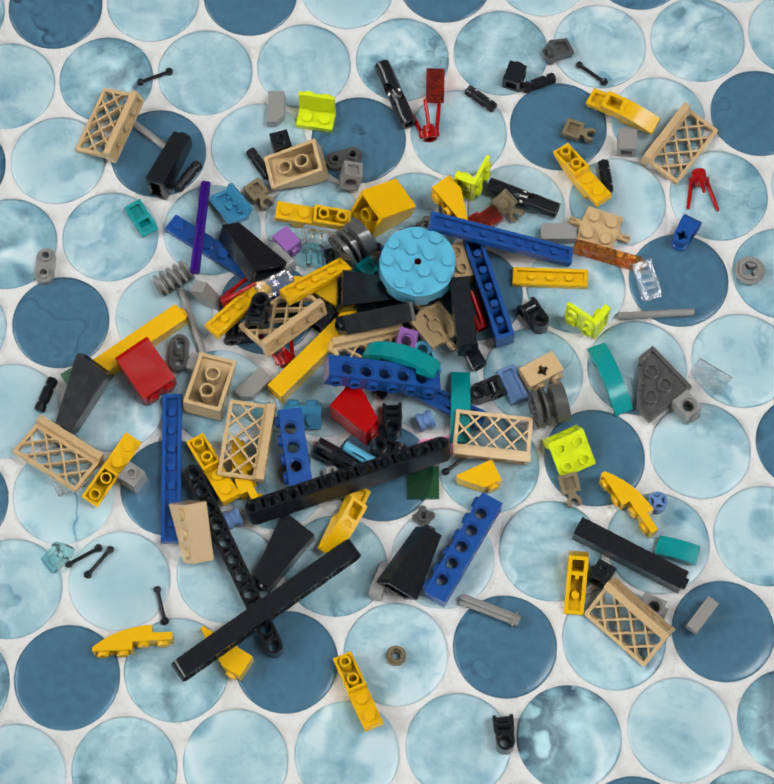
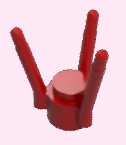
(429, 132)
(700, 179)
(229, 295)
(479, 319)
(284, 356)

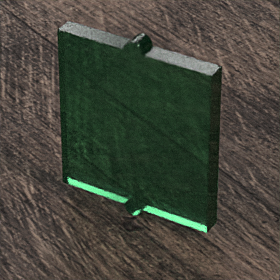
(423, 484)

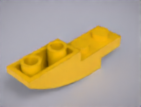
(624, 110)
(581, 176)
(316, 216)
(209, 463)
(111, 469)
(245, 487)
(626, 496)
(345, 521)
(124, 641)
(358, 691)

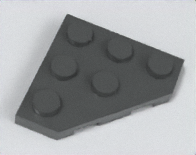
(657, 384)

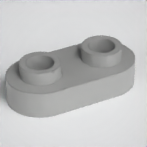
(45, 265)

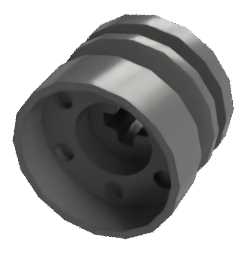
(353, 242)
(553, 404)

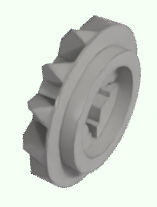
(750, 263)

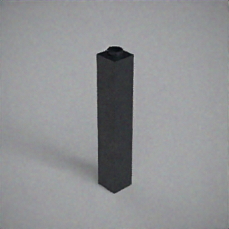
(631, 555)

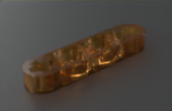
(606, 255)

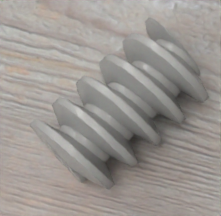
(172, 277)

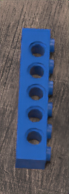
(489, 294)
(395, 376)
(441, 593)

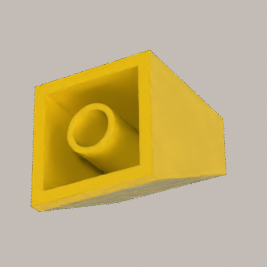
(383, 207)

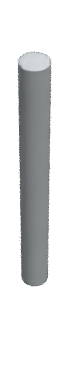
(146, 133)
(656, 314)
(192, 321)

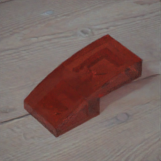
(435, 85)
(489, 217)

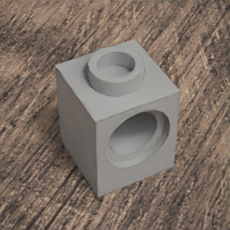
(627, 142)
(351, 175)
(686, 399)
(132, 477)
(650, 599)

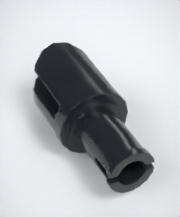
(332, 454)

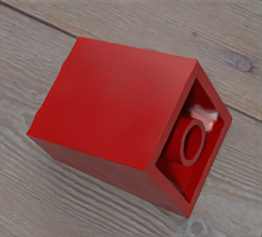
(146, 371)
(355, 414)

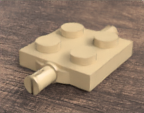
(599, 227)
(434, 325)

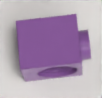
(288, 241)
(406, 336)

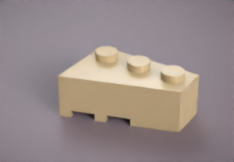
(192, 530)

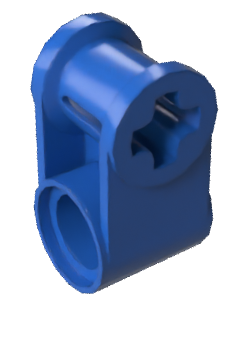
(685, 232)

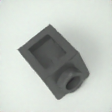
(557, 49)

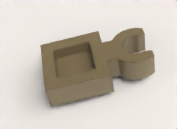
(575, 130)
(258, 192)
(505, 203)
(569, 485)

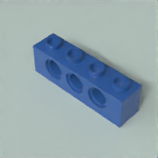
(294, 418)

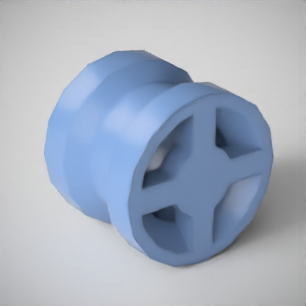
(425, 421)
(658, 498)
(233, 518)

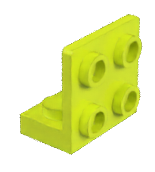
(316, 111)
(471, 185)
(589, 325)
(570, 450)

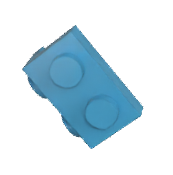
(231, 205)
(310, 411)

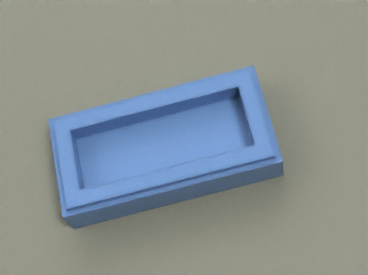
(513, 384)

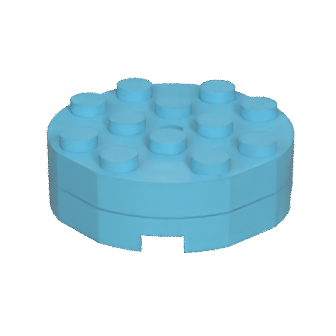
(417, 265)

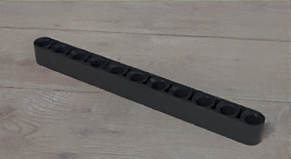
(348, 480)
(231, 551)
(265, 610)

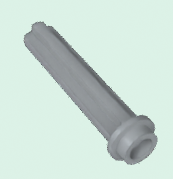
(490, 610)

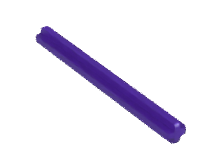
(200, 227)

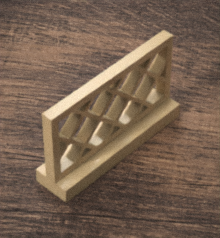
(121, 126)
(665, 136)
(291, 326)
(362, 340)
(264, 441)
(70, 443)
(488, 453)
(635, 607)

